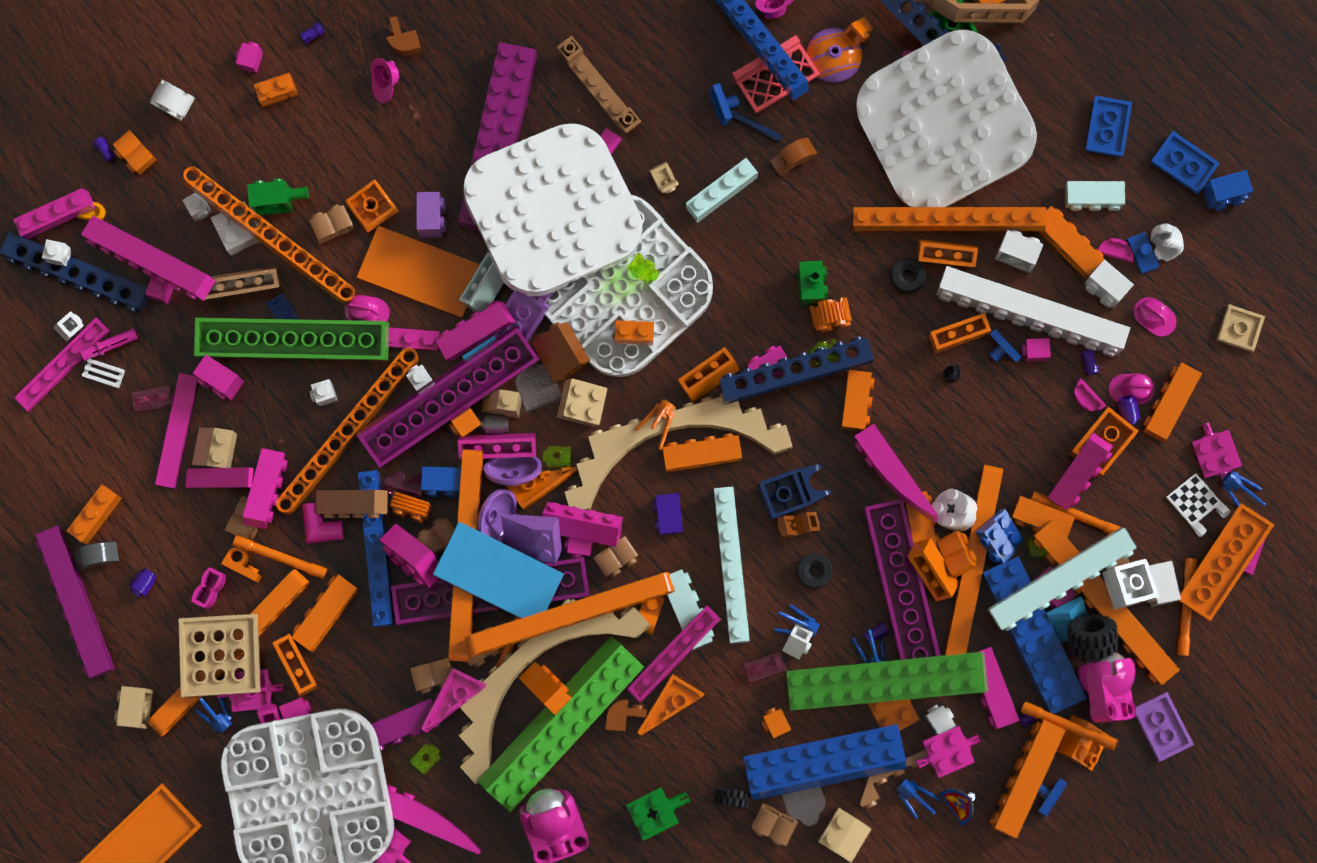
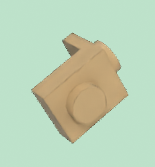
(663, 178)

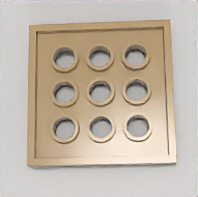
(249, 663)

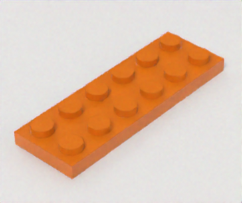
(1225, 562)

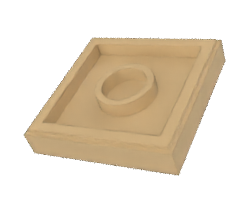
(1240, 328)

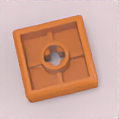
(372, 194)
(413, 507)

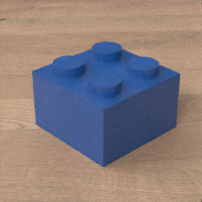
(1227, 190)
(441, 481)

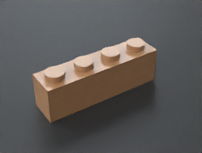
(244, 282)
(351, 502)

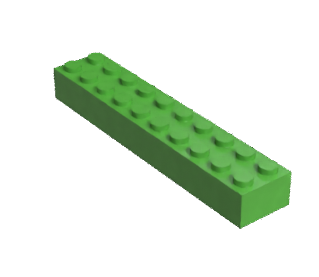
(291, 339)
(887, 681)
(552, 735)

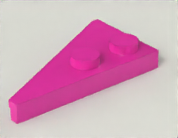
(454, 693)

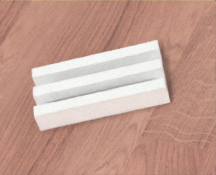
(88, 368)

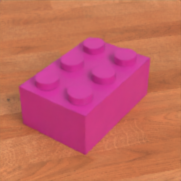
(410, 555)

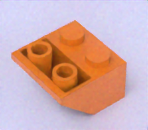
(1079, 748)

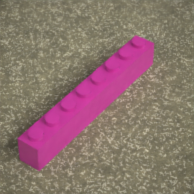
(148, 258)

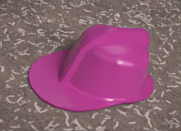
(772, 8)
(384, 77)
(366, 309)
(1155, 316)
(1132, 385)

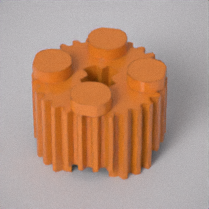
(830, 314)

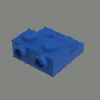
(1000, 537)

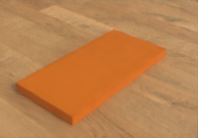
(417, 271)
(148, 833)

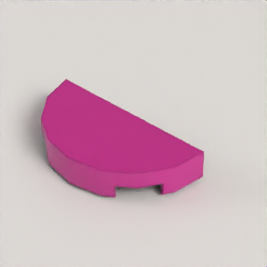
(1117, 249)
(1087, 398)

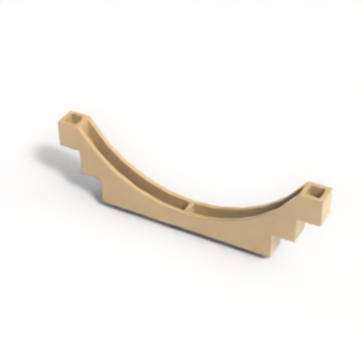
(615, 443)
(485, 705)

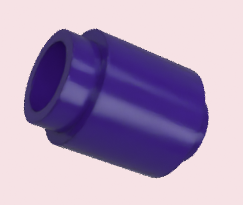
(1128, 409)
(142, 582)

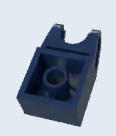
(797, 489)

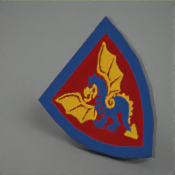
(960, 804)

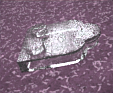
(536, 387)
(805, 805)

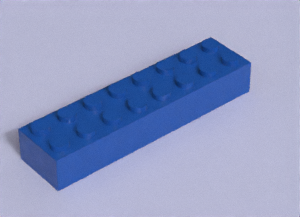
(1036, 642)
(825, 762)

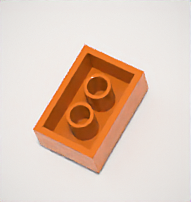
(1111, 429)

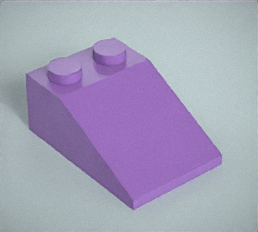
(533, 536)

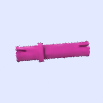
(108, 344)

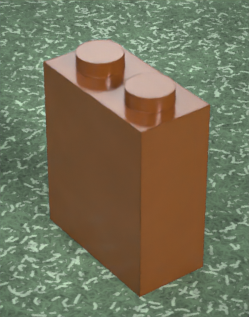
(560, 351)

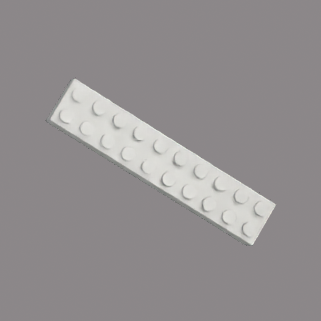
(1032, 311)

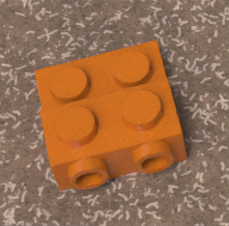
(893, 713)

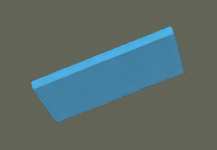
(497, 573)

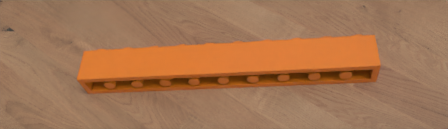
(949, 218)
(1129, 630)

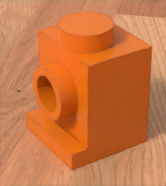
(858, 32)

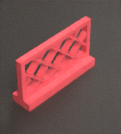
(757, 66)

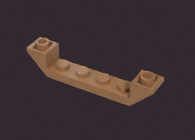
(985, 11)
(597, 86)
(869, 793)

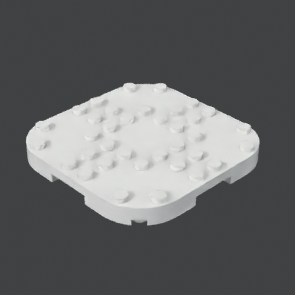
(946, 120)
(552, 209)
(614, 294)
(308, 790)

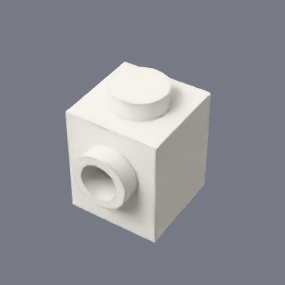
(197, 206)
(56, 253)
(68, 326)
(418, 377)
(323, 392)
(798, 642)
(940, 719)

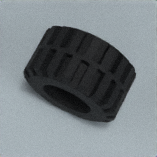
(1092, 637)

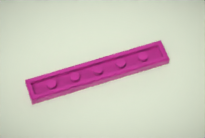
(60, 365)
(176, 431)
(673, 654)

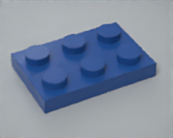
(1108, 126)
(1185, 162)

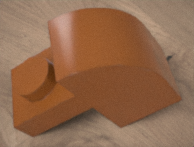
(403, 43)
(793, 155)
(798, 525)
(618, 715)

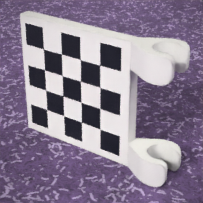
(1195, 501)

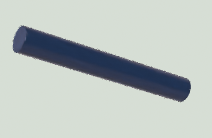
(756, 126)

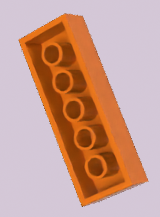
(1027, 778)

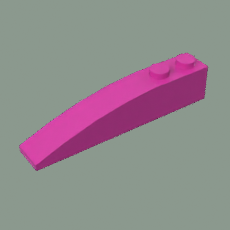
(891, 470)
(422, 817)

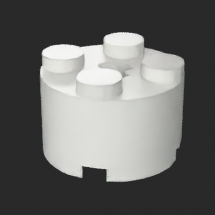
(172, 100)
(955, 510)

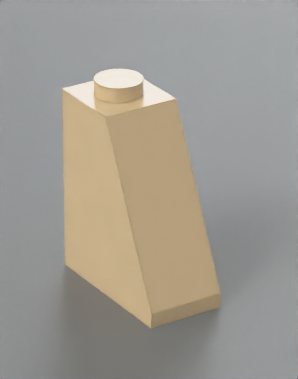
(502, 403)

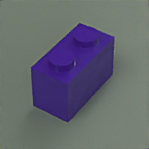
(669, 514)

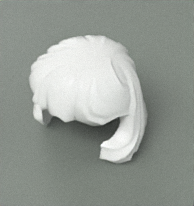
(1167, 242)

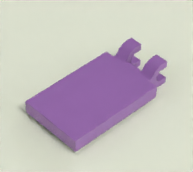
(526, 312)

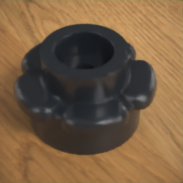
(951, 373)

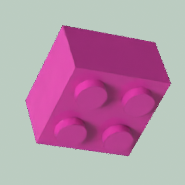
(221, 379)

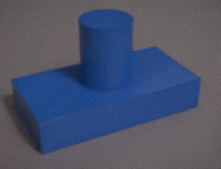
(722, 104)
(1143, 253)
(1003, 348)
(1050, 796)

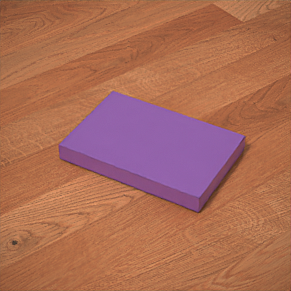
(1162, 727)

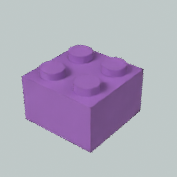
(430, 215)

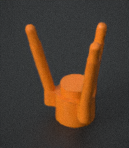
(662, 410)

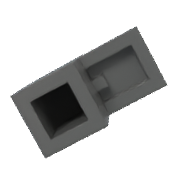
(96, 555)

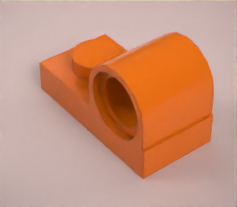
(239, 567)
(650, 611)

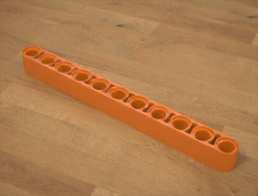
(264, 226)
(338, 435)
(467, 514)
(970, 581)
(267, 613)
(569, 614)

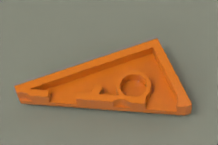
(540, 486)
(672, 700)

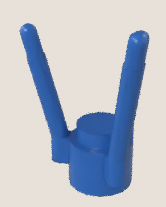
(1233, 480)
(808, 624)
(875, 658)
(220, 722)
(907, 790)

